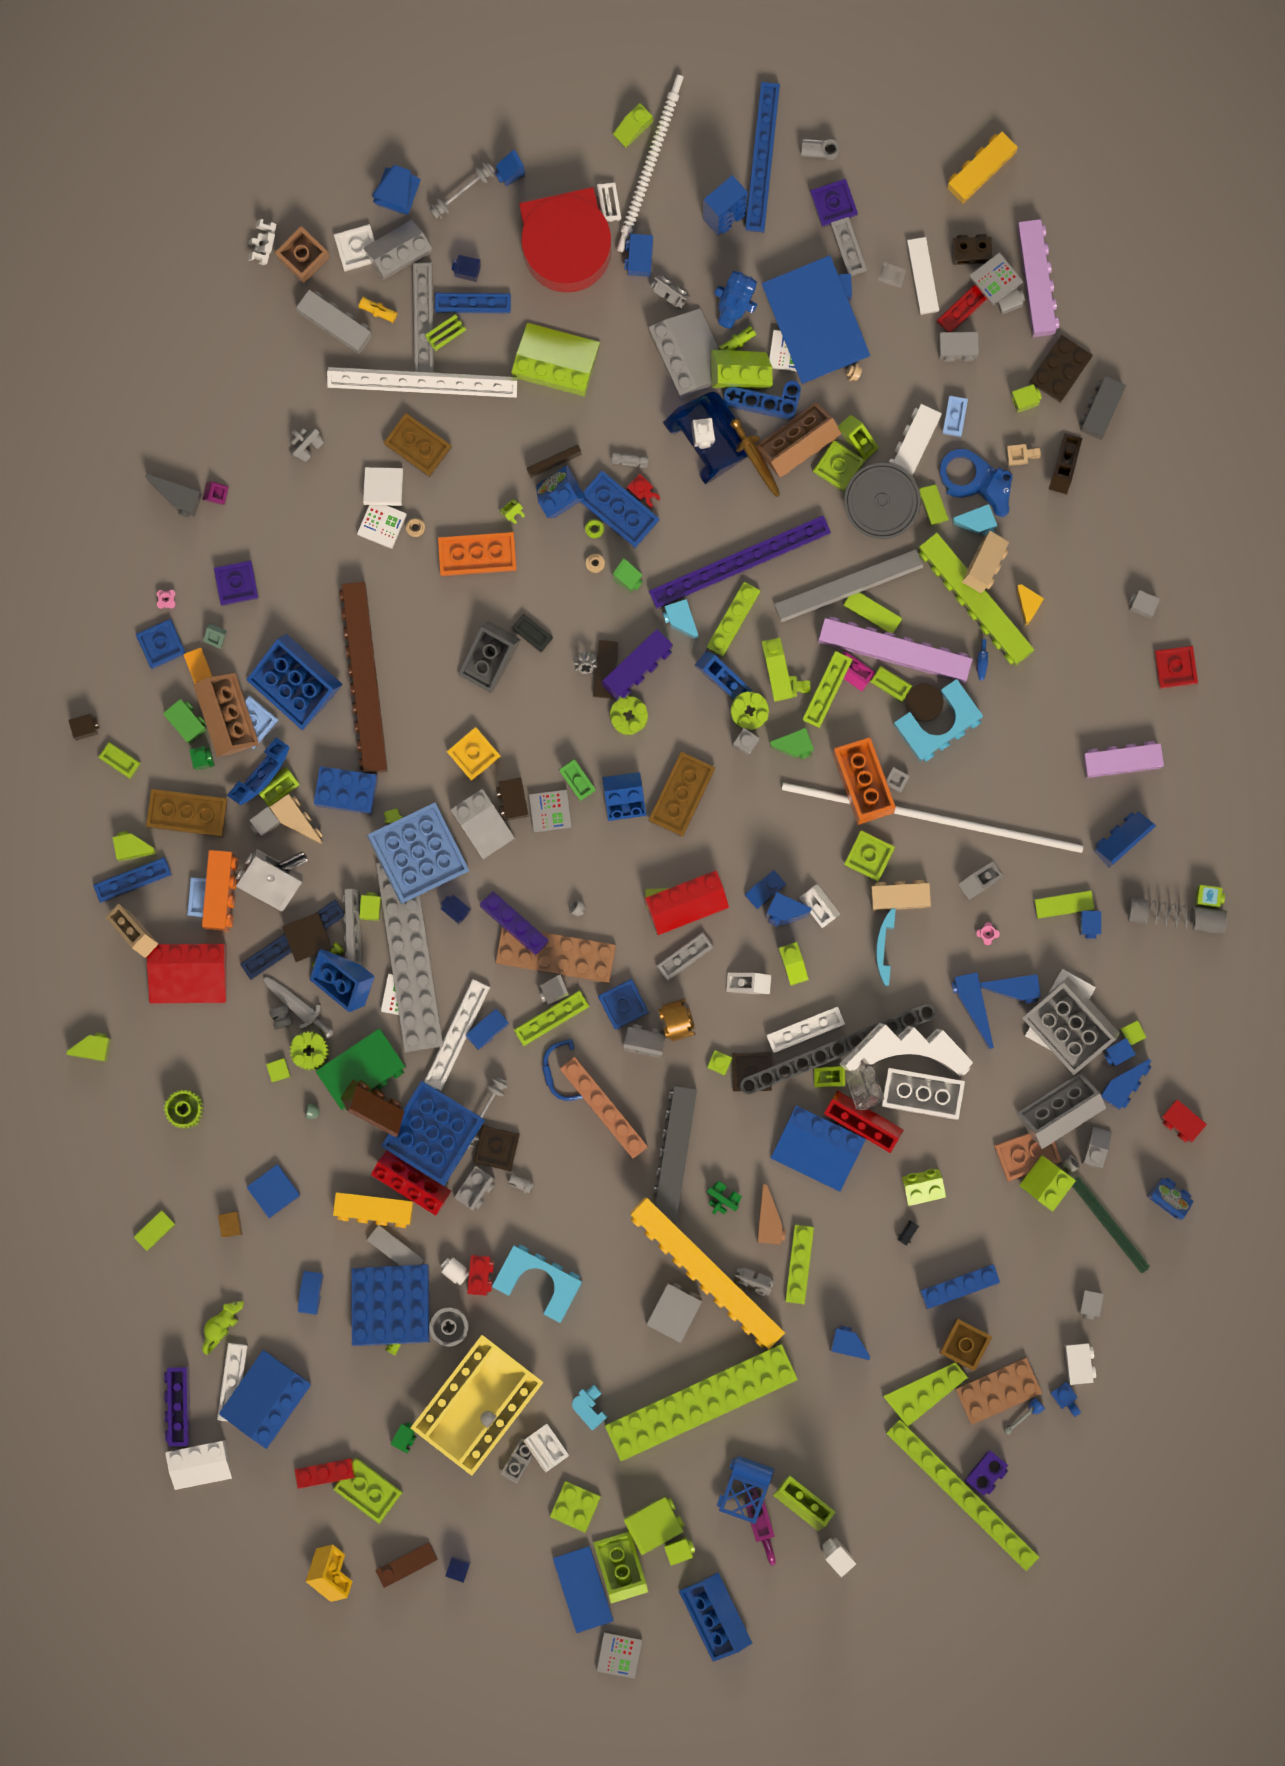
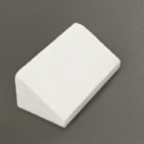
(822, 907)

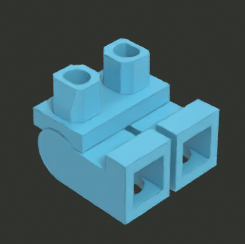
(584, 1405)

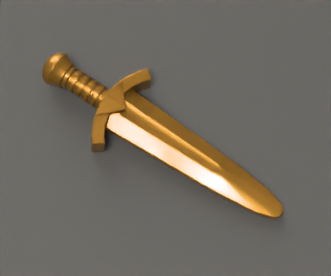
(748, 444)

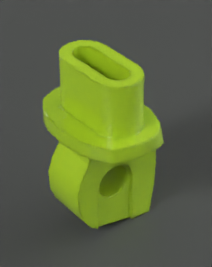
(392, 816)

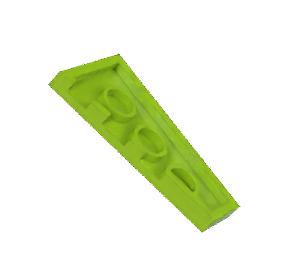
(921, 1395)

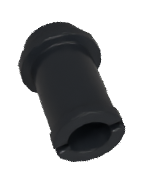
(908, 1232)

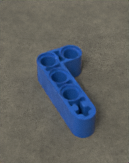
(761, 399)

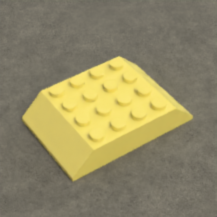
(481, 1383)

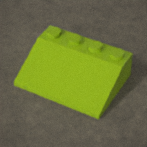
(555, 359)

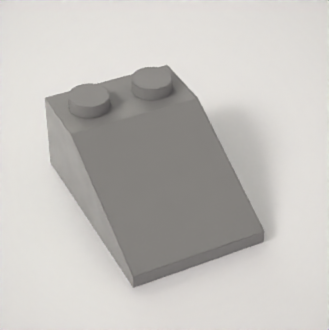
(482, 824)
(645, 1042)

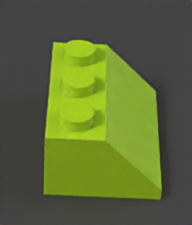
(741, 369)

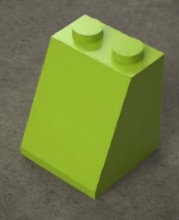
(654, 1524)

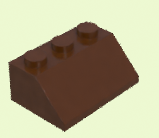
(373, 1107)

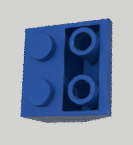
(624, 796)

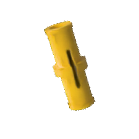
(378, 309)

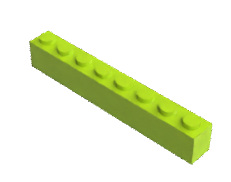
(979, 605)

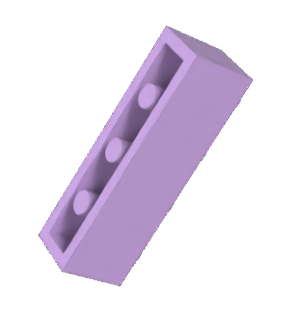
(1124, 760)

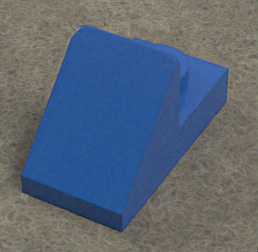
(765, 889)

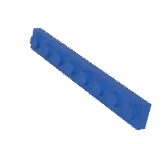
(762, 157)

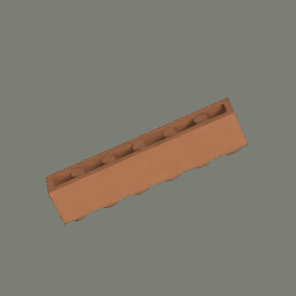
(603, 1108)

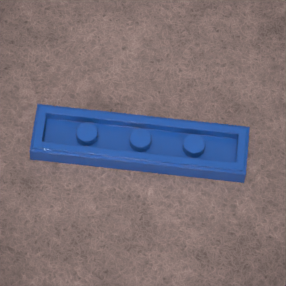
(473, 303)
(132, 879)

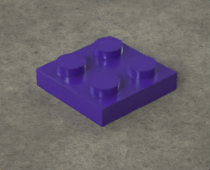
(833, 202)
(236, 583)

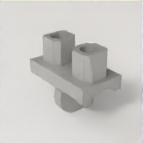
(300, 449)

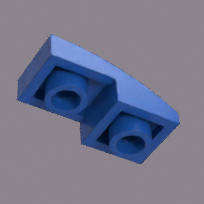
(487, 1029)
(310, 1292)

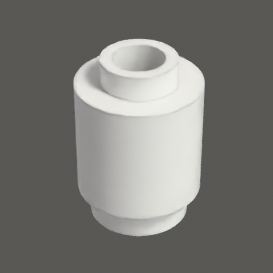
(454, 1270)

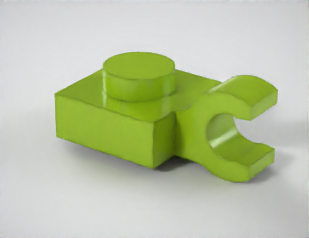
(801, 686)

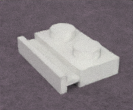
(546, 1448)

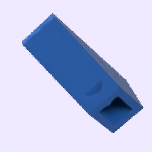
(1118, 1089)

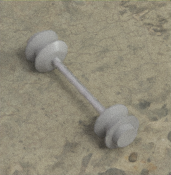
(441, 206)
(496, 1089)

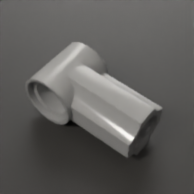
(817, 149)

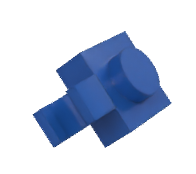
(1064, 1397)

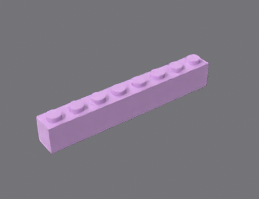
(895, 650)

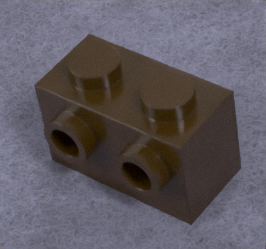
(971, 249)
(513, 799)

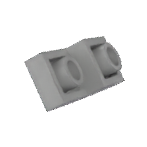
(517, 1462)

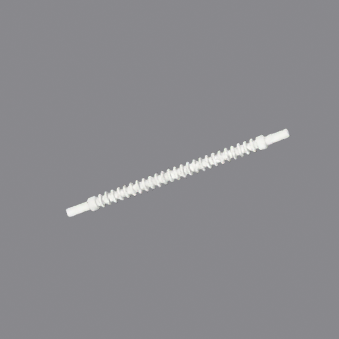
(653, 153)

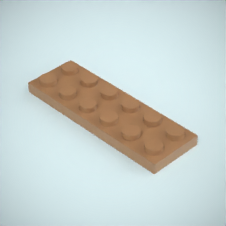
(560, 956)

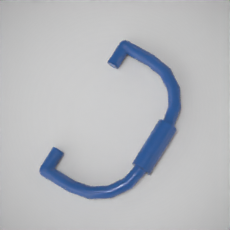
(547, 1072)

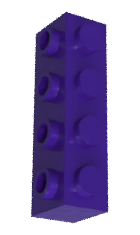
(637, 664)
(178, 1406)

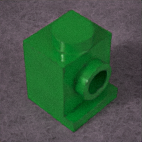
(201, 758)
(404, 1437)

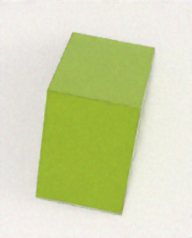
(829, 1077)

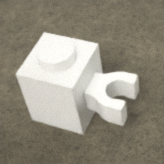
(703, 433)

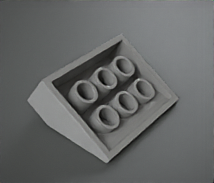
(685, 351)
(1071, 1025)

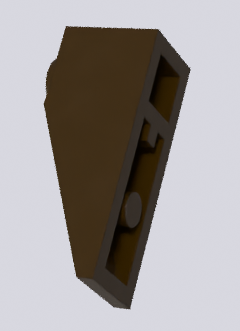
(1065, 464)

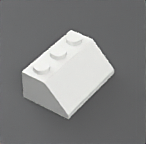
(199, 1464)

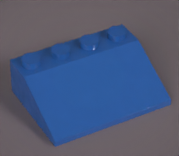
(294, 681)
(818, 1148)
(265, 1399)

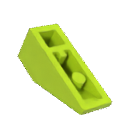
(777, 669)

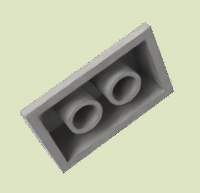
(398, 249)

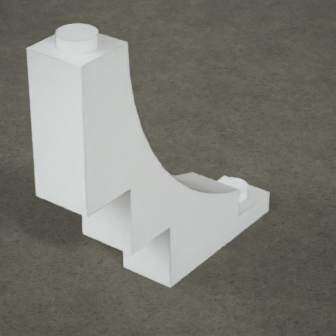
(884, 1043)

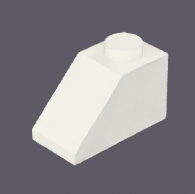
(748, 983)

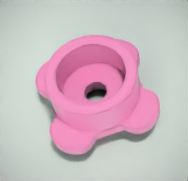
(166, 594)
(987, 928)

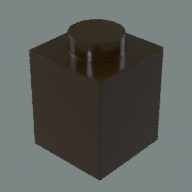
(84, 726)

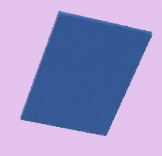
(816, 319)

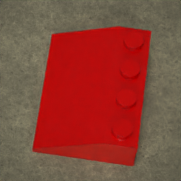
(187, 973)

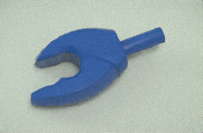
(982, 661)

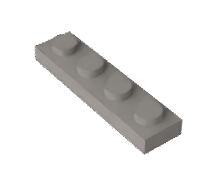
(353, 930)

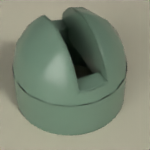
(312, 1111)

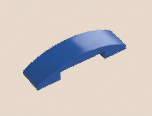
(262, 775)

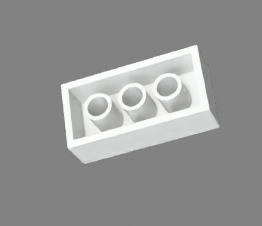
(923, 1094)

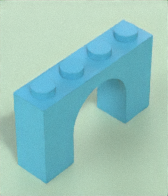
(965, 716)
(520, 1261)

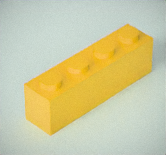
(982, 167)
(373, 1208)

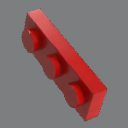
(324, 1473)

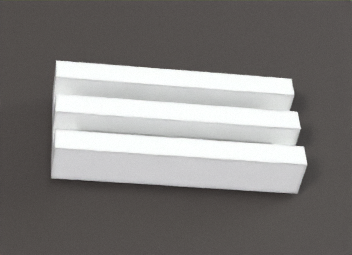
(610, 217)

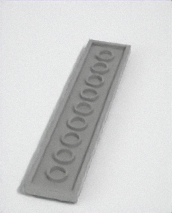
(410, 969)

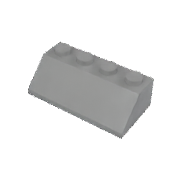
(1061, 1110)

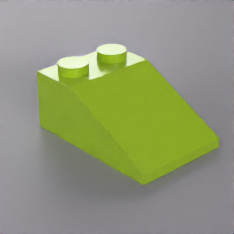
(620, 1567)

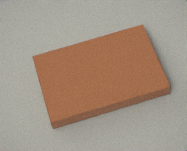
(1021, 1153)

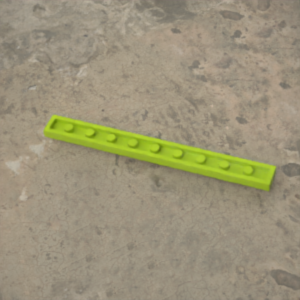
(962, 1495)

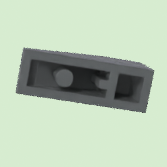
(180, 497)

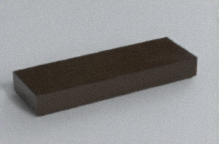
(554, 461)
(605, 665)

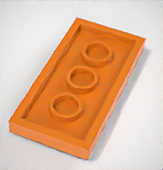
(477, 554)

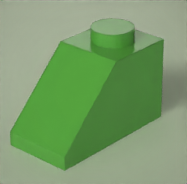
(627, 576)
(795, 744)

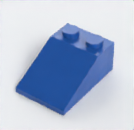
(342, 980)

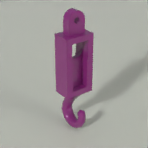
(762, 1529)

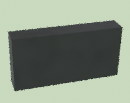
(532, 633)

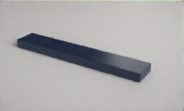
(280, 947)

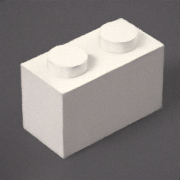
(1079, 1363)

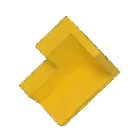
(326, 1575)

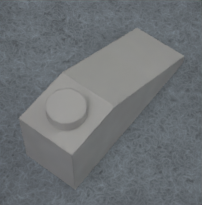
(553, 990)

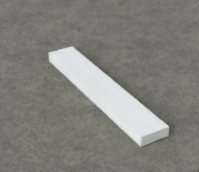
(457, 1035)

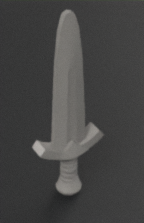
(302, 1010)

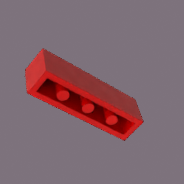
(864, 1122)

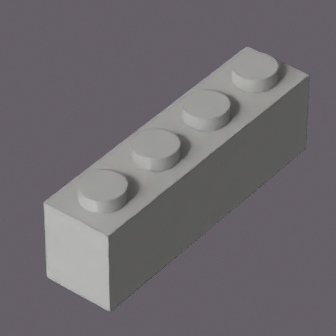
(333, 321)

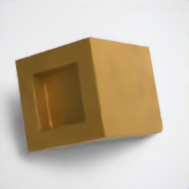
(230, 1224)

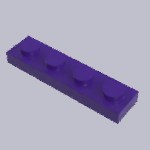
(514, 923)

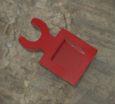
(641, 489)

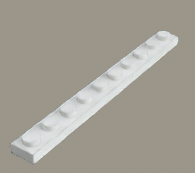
(422, 382)

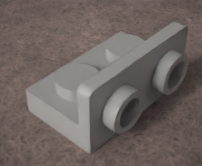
(474, 1188)

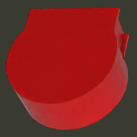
(566, 240)

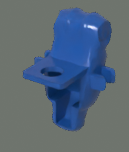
(735, 298)

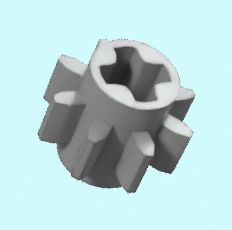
(585, 662)

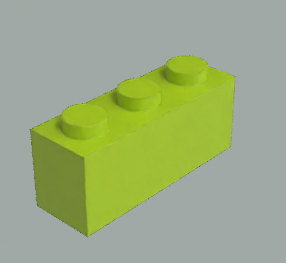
(804, 1503)

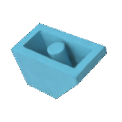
(977, 521)
(680, 618)

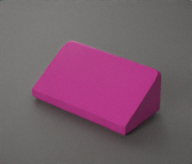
(858, 673)

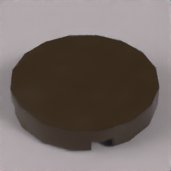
(924, 702)

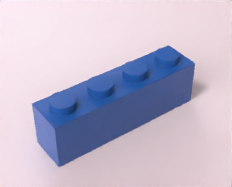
(959, 1286)

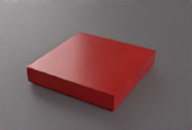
(1176, 667)

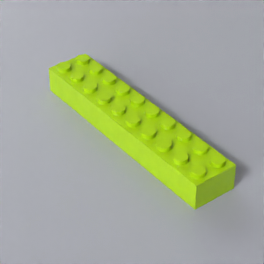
(701, 1402)

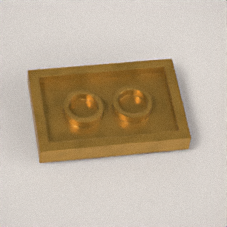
(417, 444)

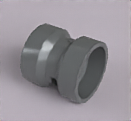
(280, 1017)

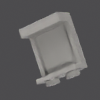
(674, 1312)

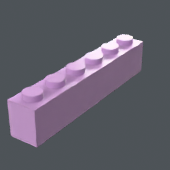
(1036, 278)

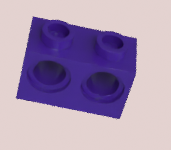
(982, 1469)

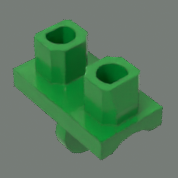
(731, 1202)

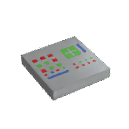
(996, 279)
(550, 811)
(619, 1655)

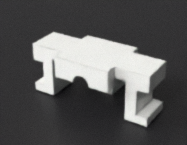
(267, 240)

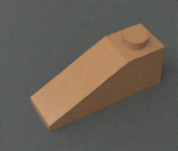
(770, 1225)

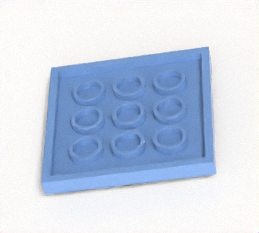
(417, 853)

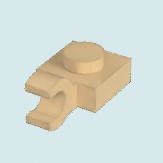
(1019, 454)

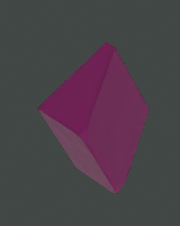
(215, 493)

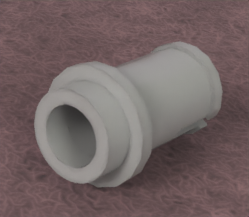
(521, 1183)

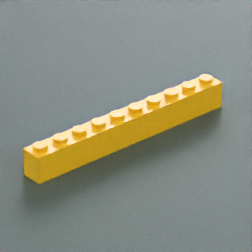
(706, 1272)

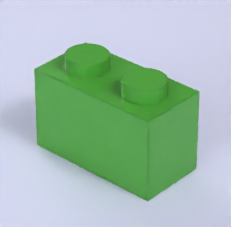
(185, 722)

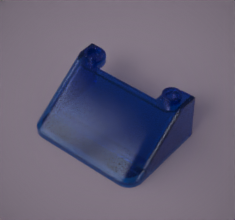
(723, 453)

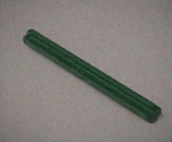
(1110, 1225)

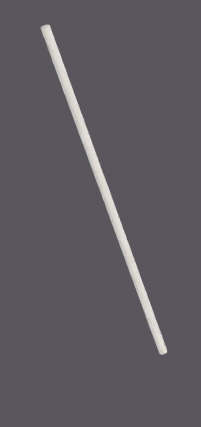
(944, 820)

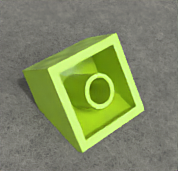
(1047, 1183)

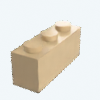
(986, 562)
(900, 895)
(131, 930)

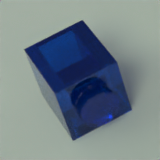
(466, 268)
(455, 909)
(458, 1569)

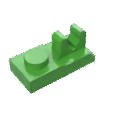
(577, 780)

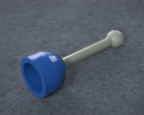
(1034, 1407)

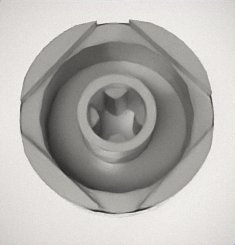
(439, 1321)

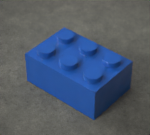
(345, 790)

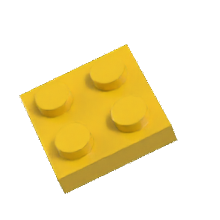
(473, 754)

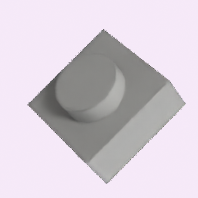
(897, 780)

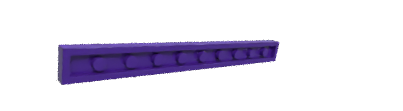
(739, 562)

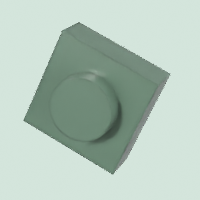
(215, 636)

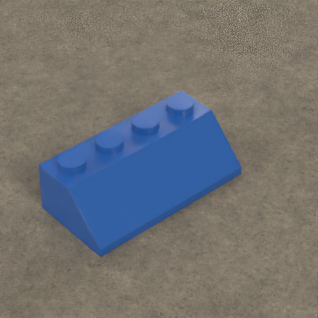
(715, 1617)

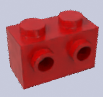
(479, 1275)

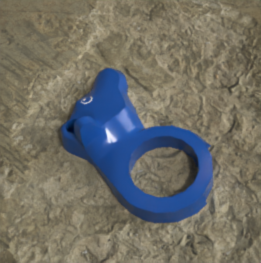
(989, 482)

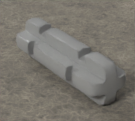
(629, 460)

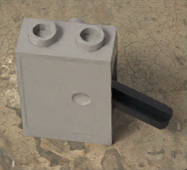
(271, 879)

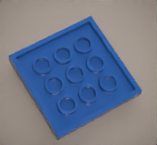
(433, 1133)
(390, 1305)

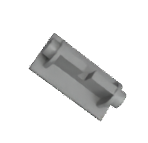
(664, 286)
(745, 1280)

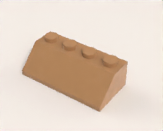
(798, 439)
(226, 714)

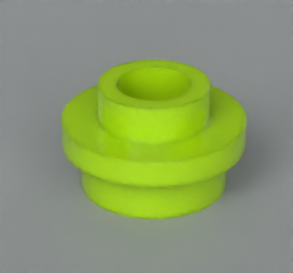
(594, 522)

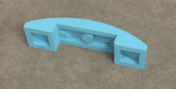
(884, 971)

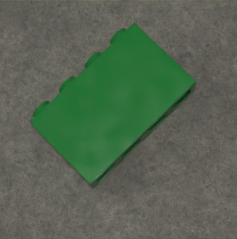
(368, 1060)

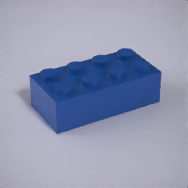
(725, 206)

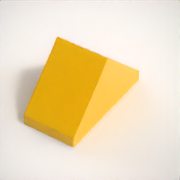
(1029, 602)

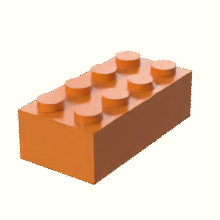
(864, 781)
(219, 891)

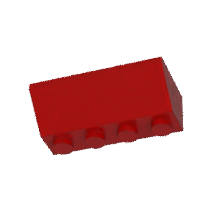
(686, 902)

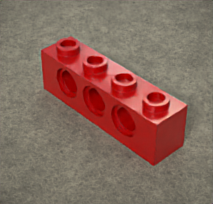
(411, 1182)

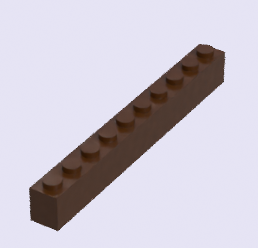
(364, 678)

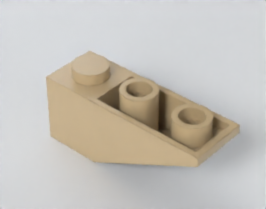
(290, 816)

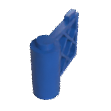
(750, 1473)

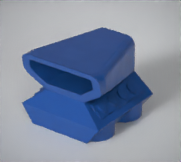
(396, 189)

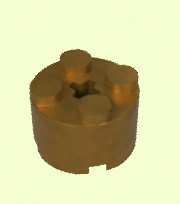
(677, 1020)

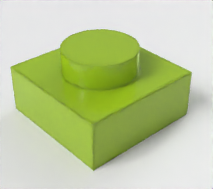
(719, 1062)

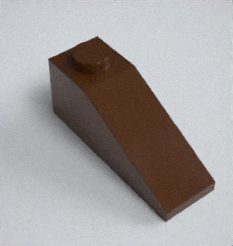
(406, 1565)

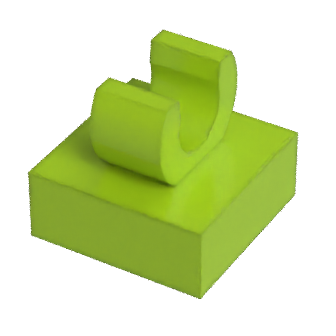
(511, 509)

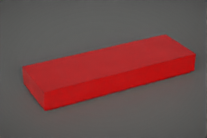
(962, 309)

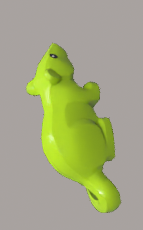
(217, 1326)

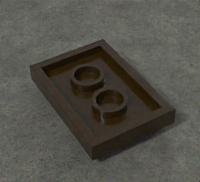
(1061, 368)

